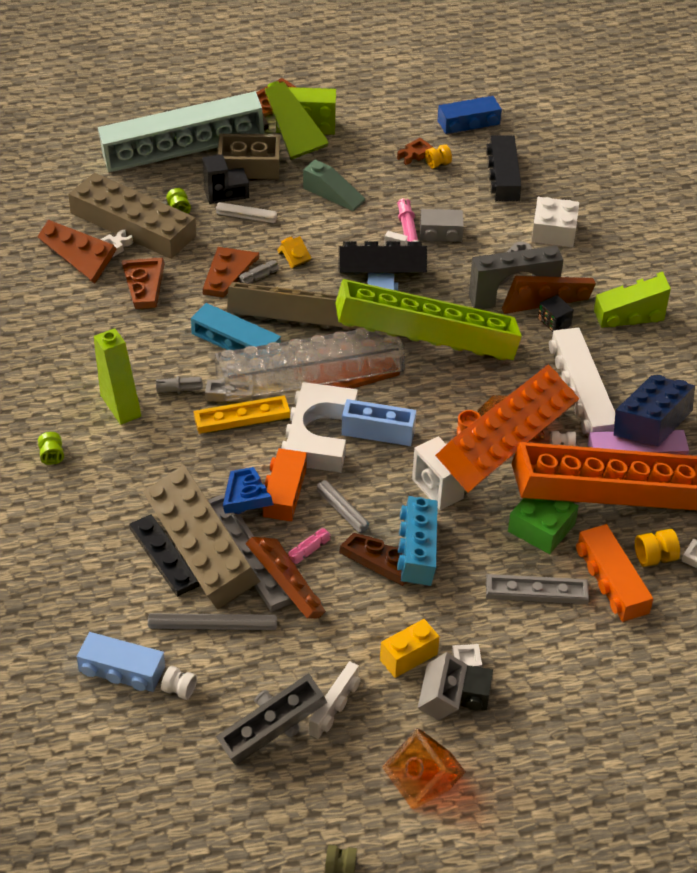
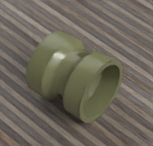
(340, 859)

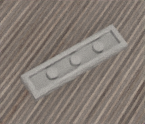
(537, 589)

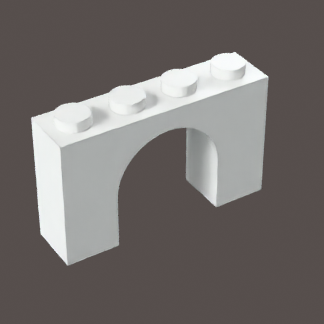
(313, 403)

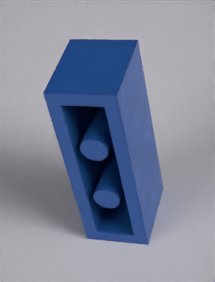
(469, 114)

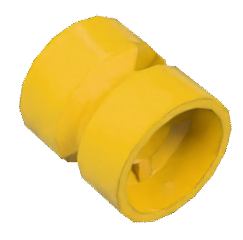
(655, 548)

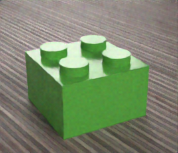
(543, 522)

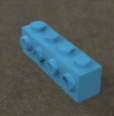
(418, 540)

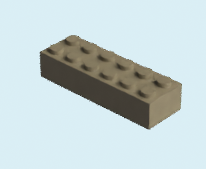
(122, 208)
(201, 537)

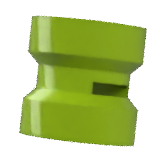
(178, 199)
(50, 448)

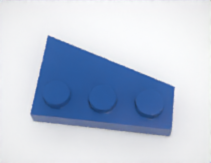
(245, 492)

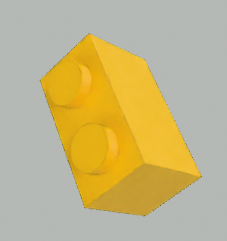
(409, 648)

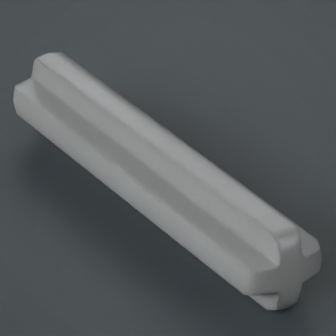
(342, 506)

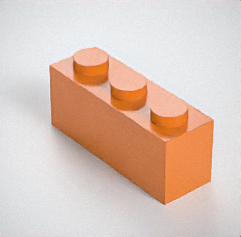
(285, 483)

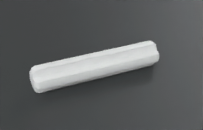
(246, 212)

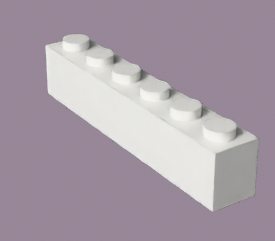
(583, 377)

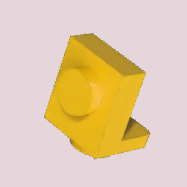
(294, 251)

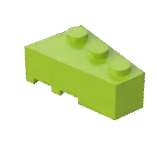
(634, 304)

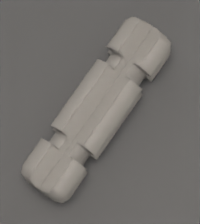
(259, 272)

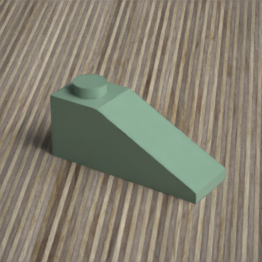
(329, 184)

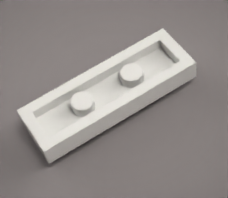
(336, 700)

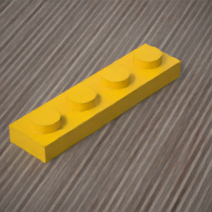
(241, 414)

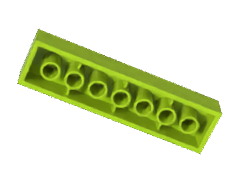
(427, 320)

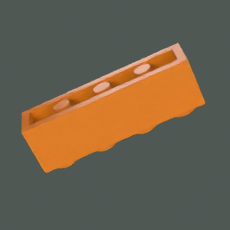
(614, 573)

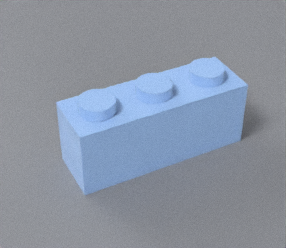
(378, 422)
(121, 662)

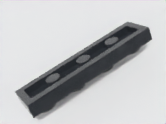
(164, 555)

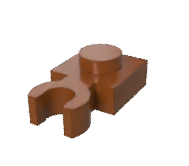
(414, 150)

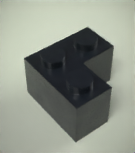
(223, 184)

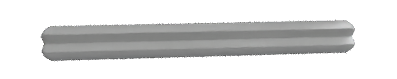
(212, 621)

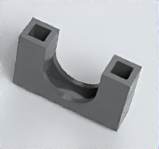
(492, 269)

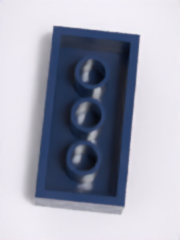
(654, 410)

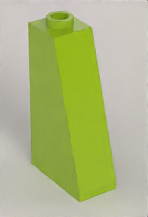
(294, 123)
(116, 376)

